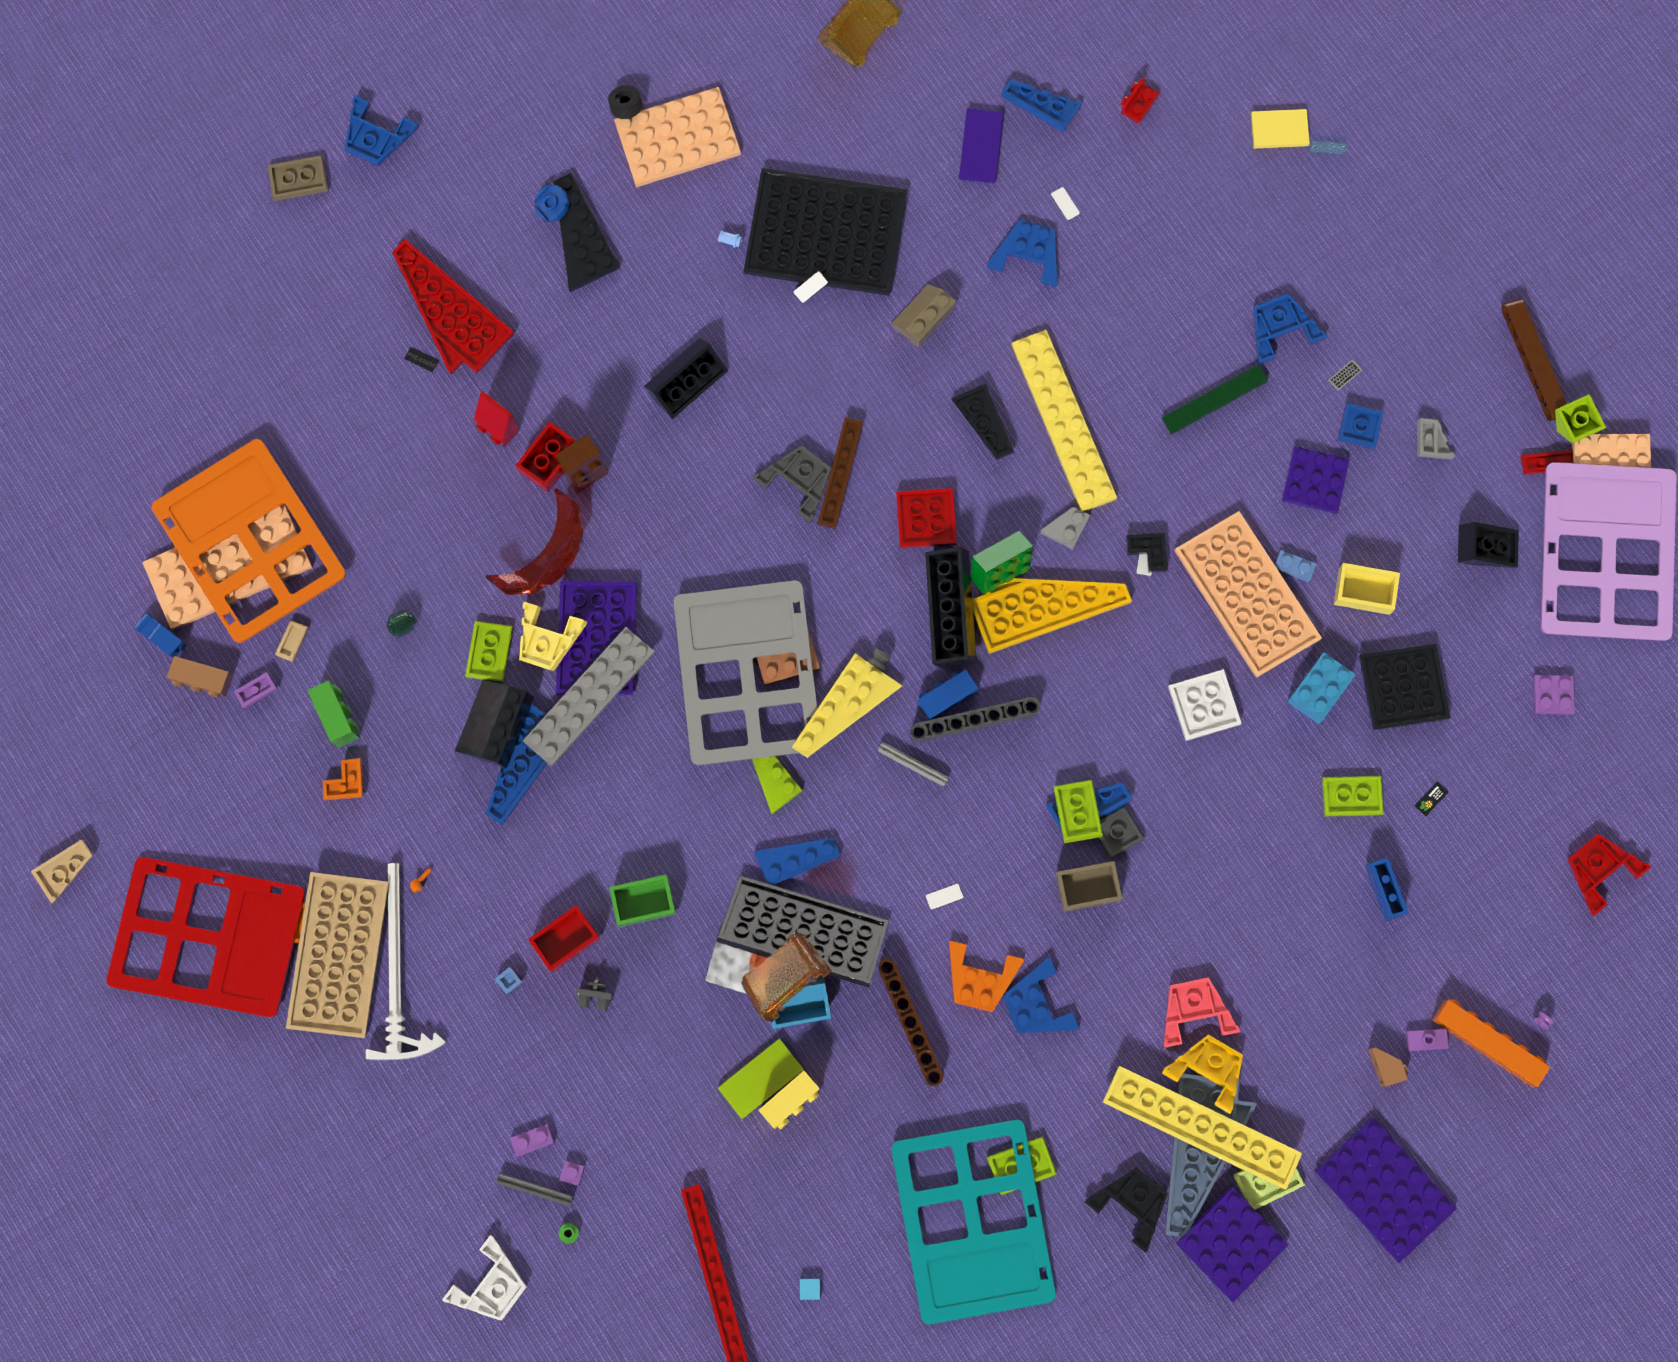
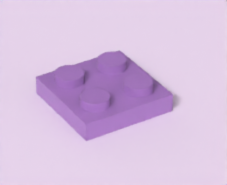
(1553, 694)

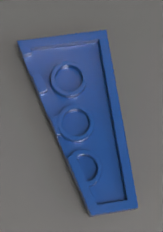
(1045, 106)
(791, 860)

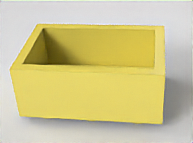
(1366, 588)
(790, 1100)

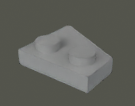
(1431, 440)
(1067, 527)

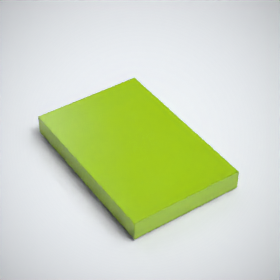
(489, 651)
(1352, 796)
(1078, 811)
(1005, 1164)

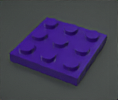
(1315, 480)

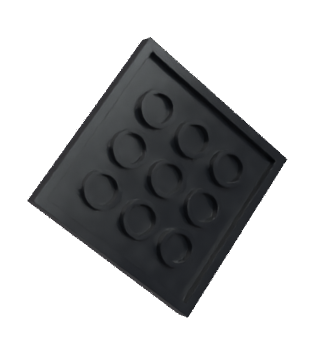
(1404, 687)

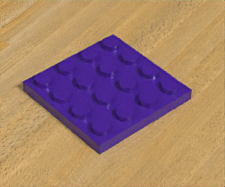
(1231, 1244)

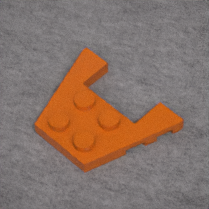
(976, 986)

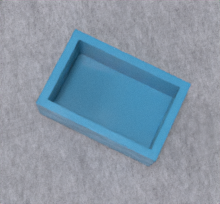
(1321, 688)
(806, 1006)

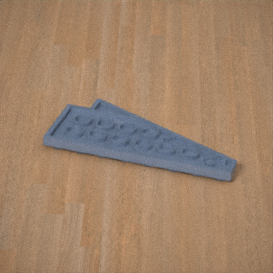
(1193, 1169)

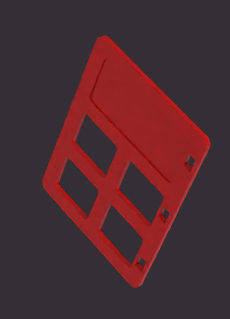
(250, 947)

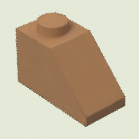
(1388, 1068)

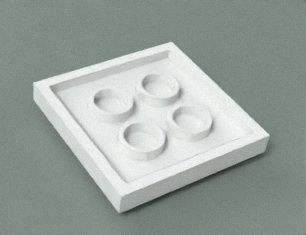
(1204, 705)

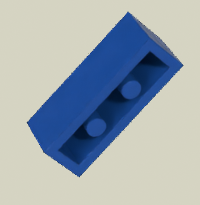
(947, 694)
(1386, 889)

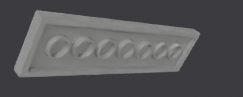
(588, 696)

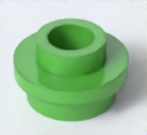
(575, 1233)

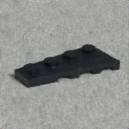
(983, 417)

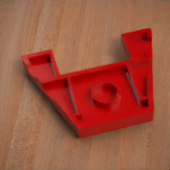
(1595, 863)

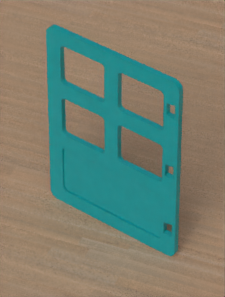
(982, 1270)

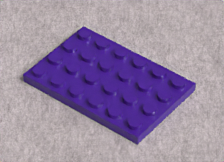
(608, 610)
(1385, 1190)

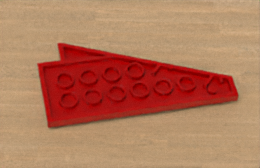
(455, 319)

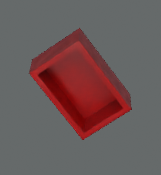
(564, 939)

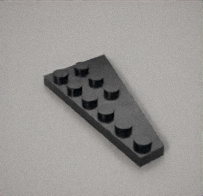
(584, 245)

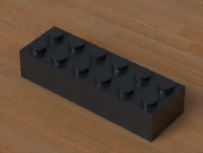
(950, 607)

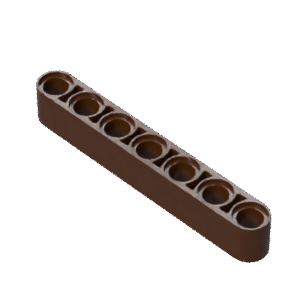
(1533, 357)
(910, 1011)

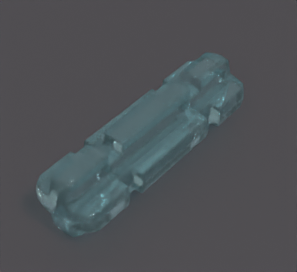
(1328, 147)

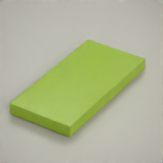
(760, 1078)

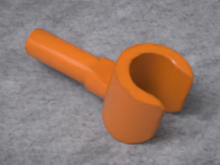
(415, 884)

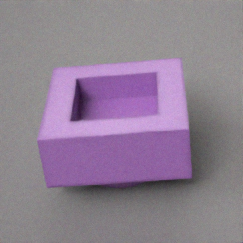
(572, 1173)

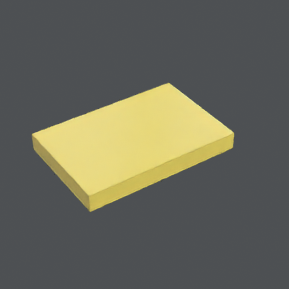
(1280, 128)

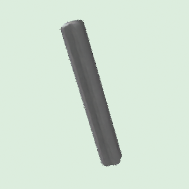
(534, 1189)

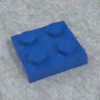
(1360, 426)

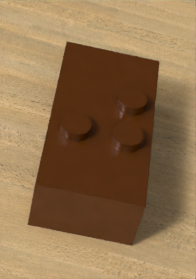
(581, 464)

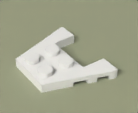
(497, 1290)

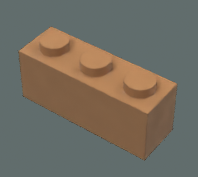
(199, 677)

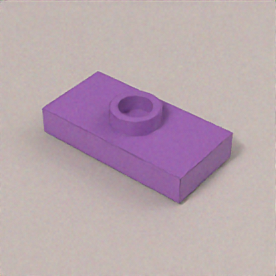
(1427, 1040)

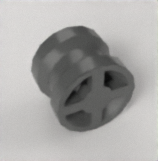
(879, 659)

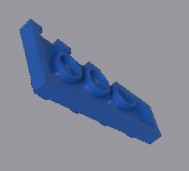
(1107, 801)

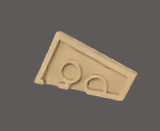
(61, 870)

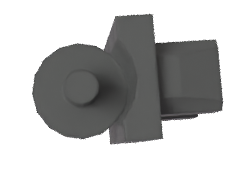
(603, 999)

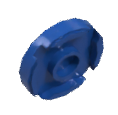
(551, 203)

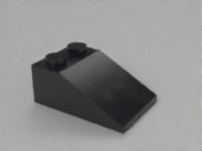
(1487, 545)

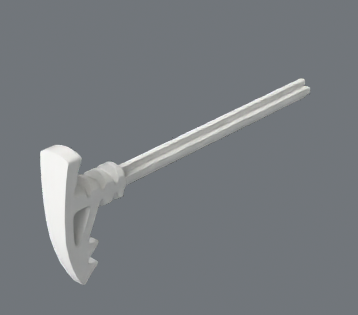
(395, 1018)

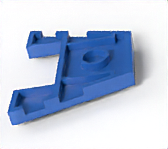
(370, 140)
(1032, 244)
(1279, 318)
(1029, 1008)

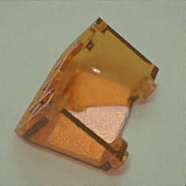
(783, 976)

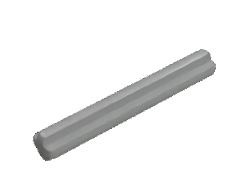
(913, 764)

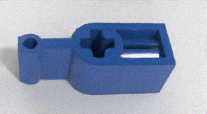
(159, 636)

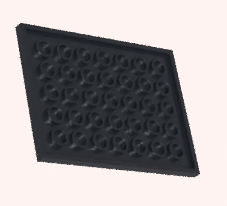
(826, 227)

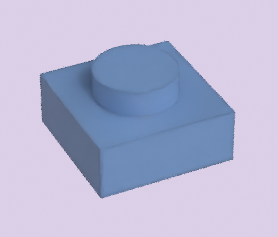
(508, 980)

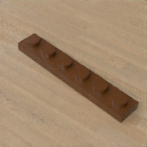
(840, 473)

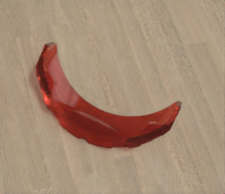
(554, 559)

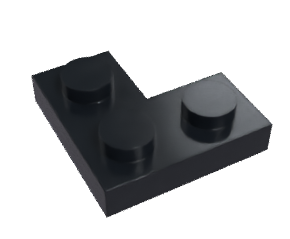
(1152, 545)

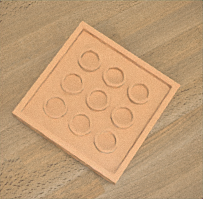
(1613, 450)

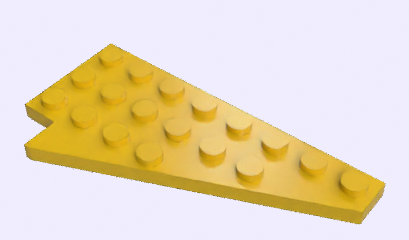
(1038, 606)

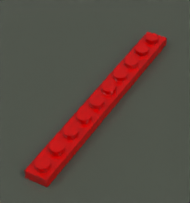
(714, 1274)

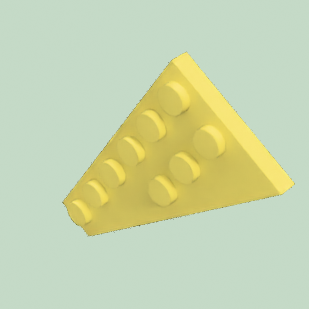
(849, 699)

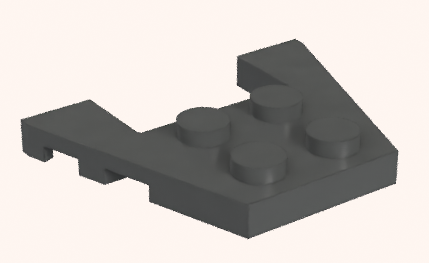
(803, 472)

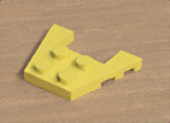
(544, 646)

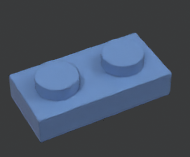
(1295, 566)

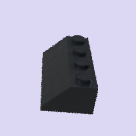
(686, 378)

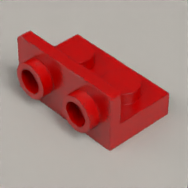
(1139, 101)

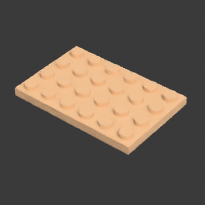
(677, 137)

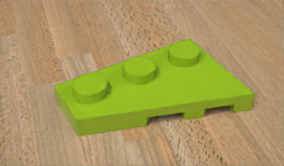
(776, 782)

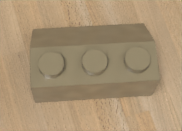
(924, 314)

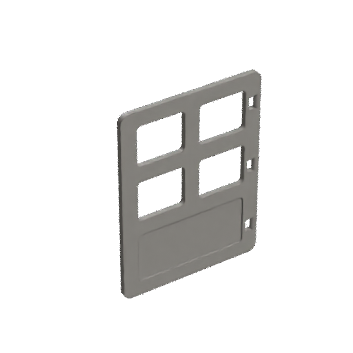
(741, 627)

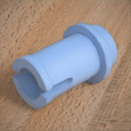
(731, 239)

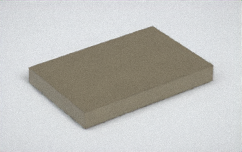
(297, 178)

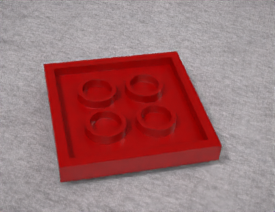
(926, 518)

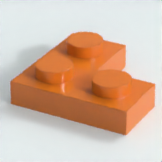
(349, 786)

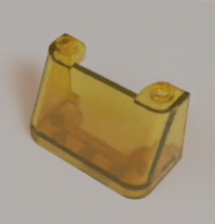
(857, 28)

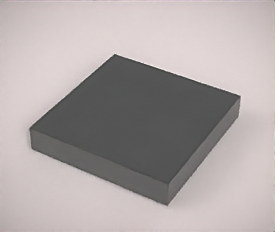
(1119, 832)

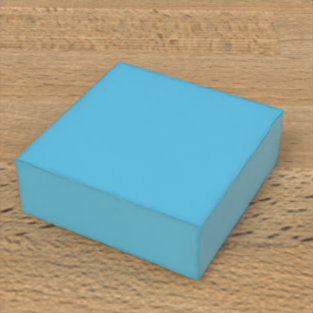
(809, 1289)

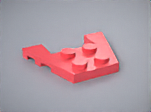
(1192, 1002)

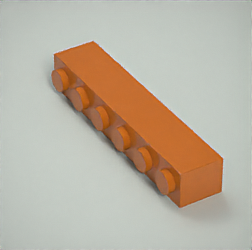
(1490, 1043)

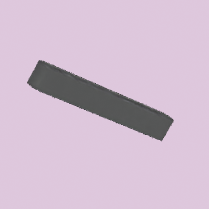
(982, 714)

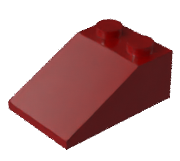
(494, 420)

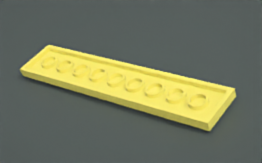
(1064, 421)
(1202, 1127)

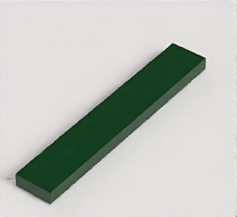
(1214, 399)

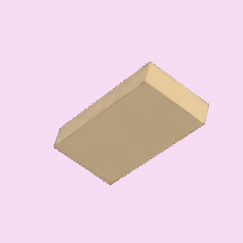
(292, 641)

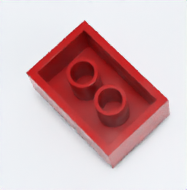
(540, 462)

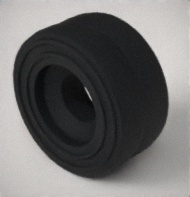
(623, 94)

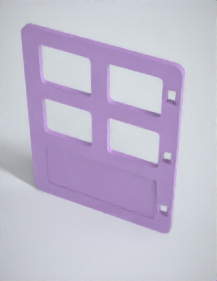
(1610, 506)

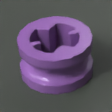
(1543, 1021)

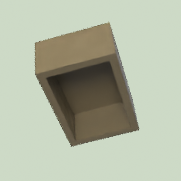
(1088, 886)

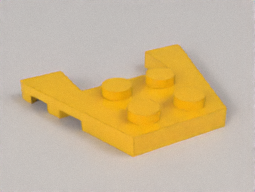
(1214, 1062)

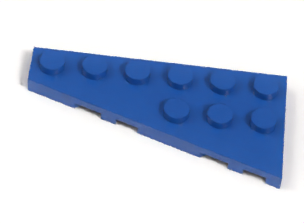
(519, 775)

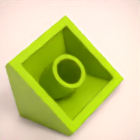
(1578, 419)

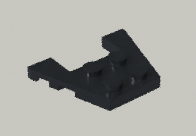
(1139, 1197)

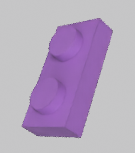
(255, 690)
(532, 1140)

